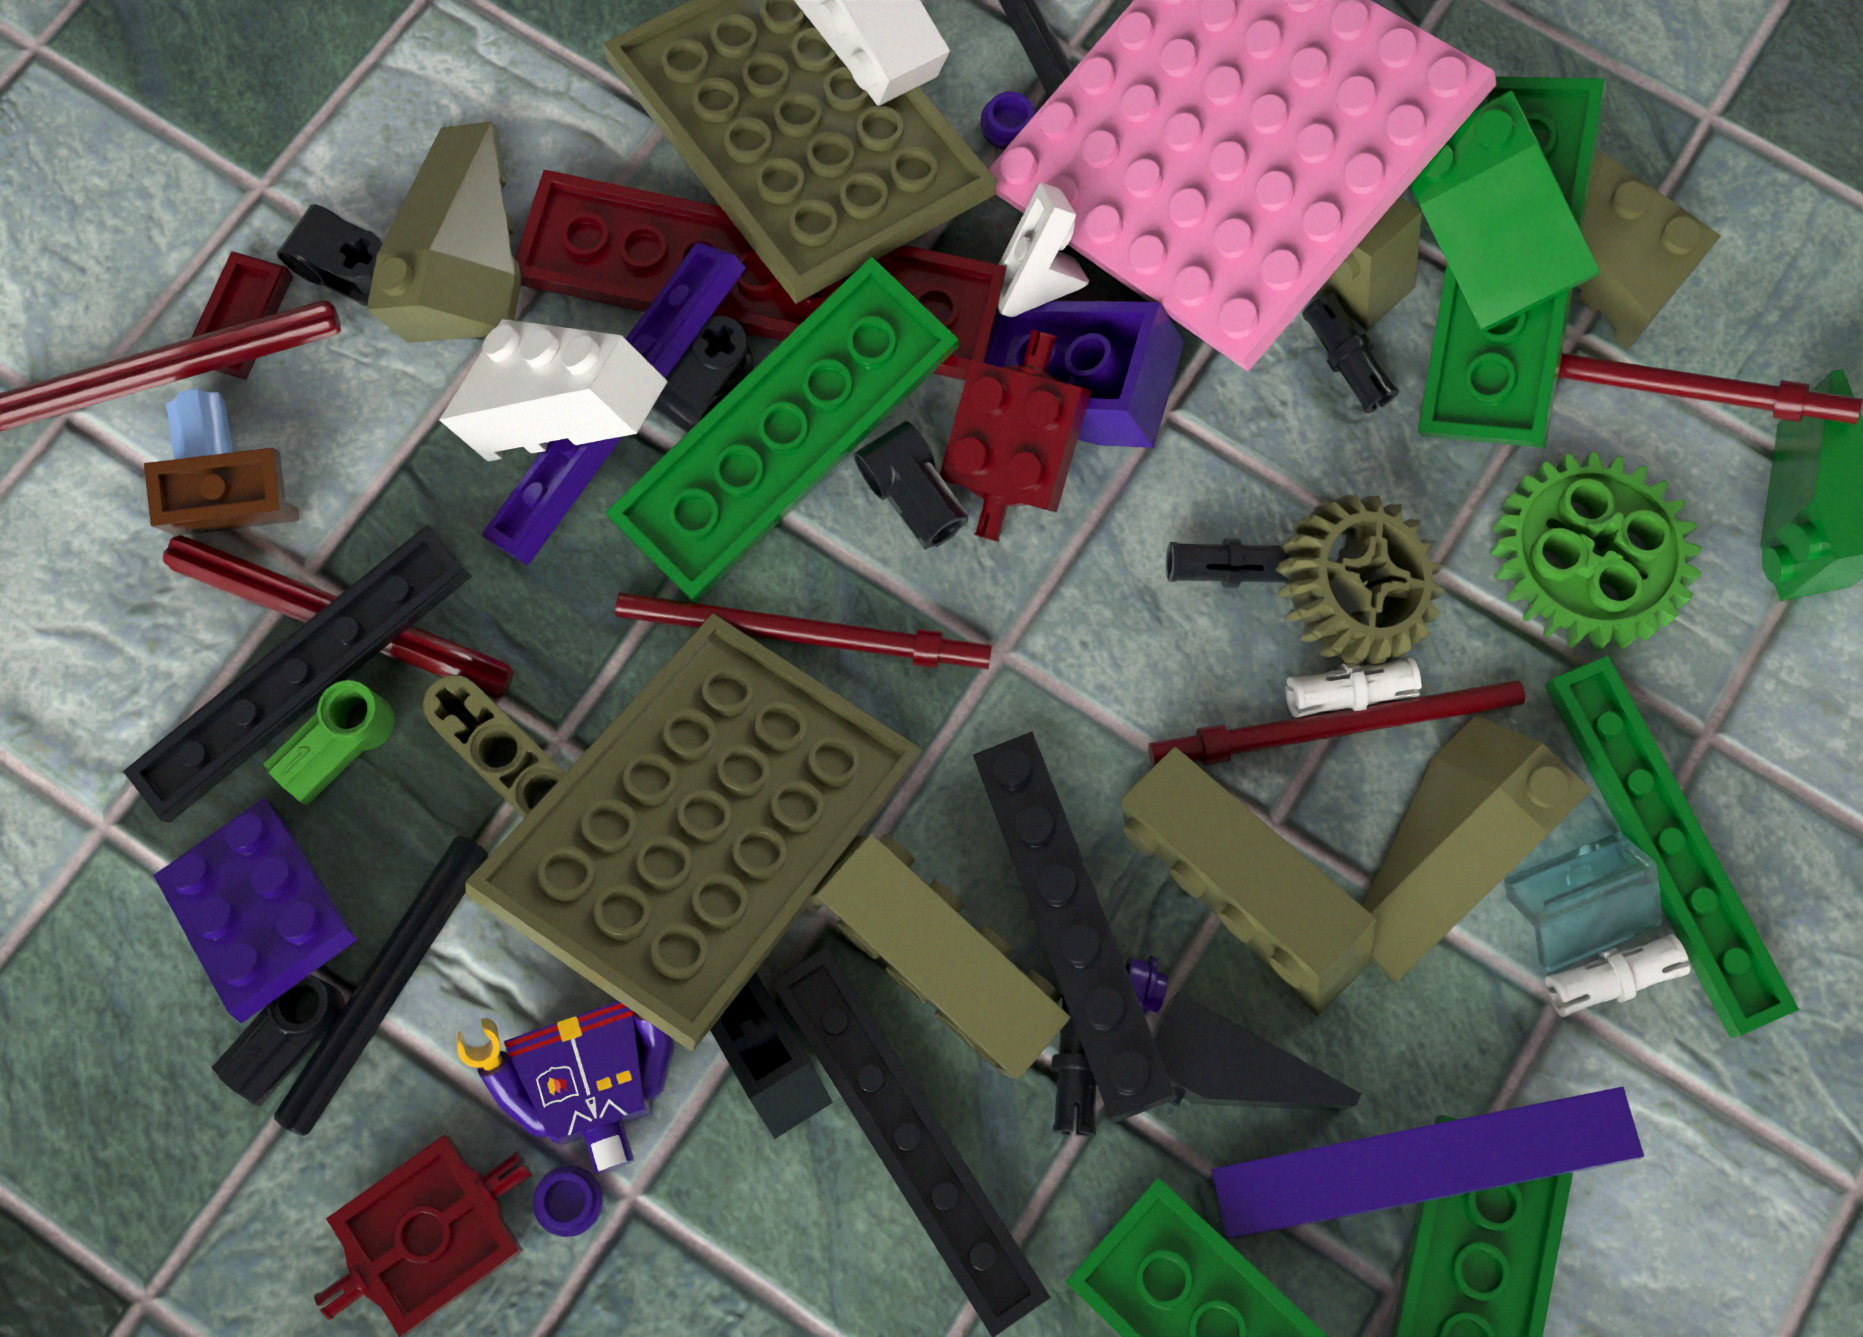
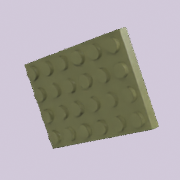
(793, 139)
(695, 829)

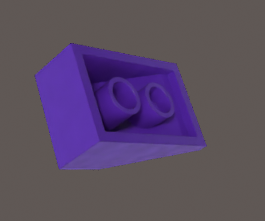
(1111, 348)

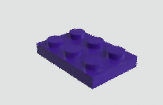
(254, 910)

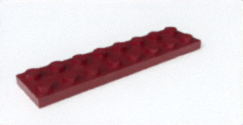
(628, 242)

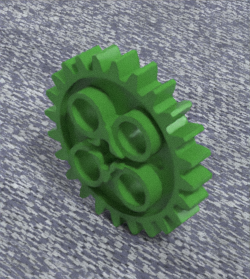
(1573, 594)

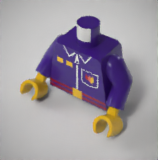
(578, 1078)

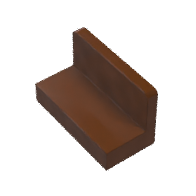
(217, 492)

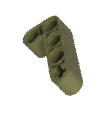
(515, 782)

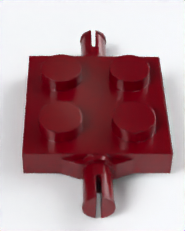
(1014, 435)
(423, 1235)

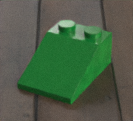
(1502, 216)
(1815, 503)

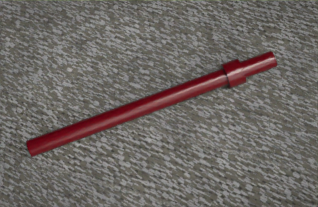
(1787, 401)
(925, 647)
(1217, 744)

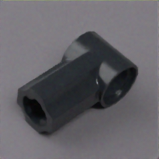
(904, 472)
(277, 1042)

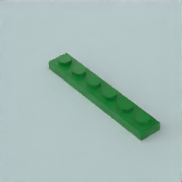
(1661, 824)

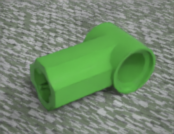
(325, 744)

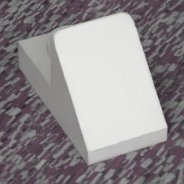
(1034, 265)

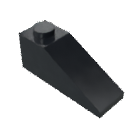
(769, 1060)
(1229, 1066)

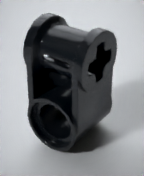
(332, 253)
(703, 380)

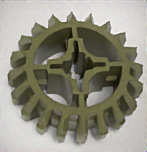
(1334, 595)

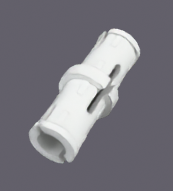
(1353, 687)
(1617, 975)

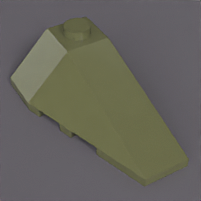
(449, 250)
(1468, 826)

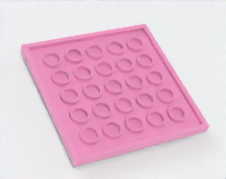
(1240, 150)

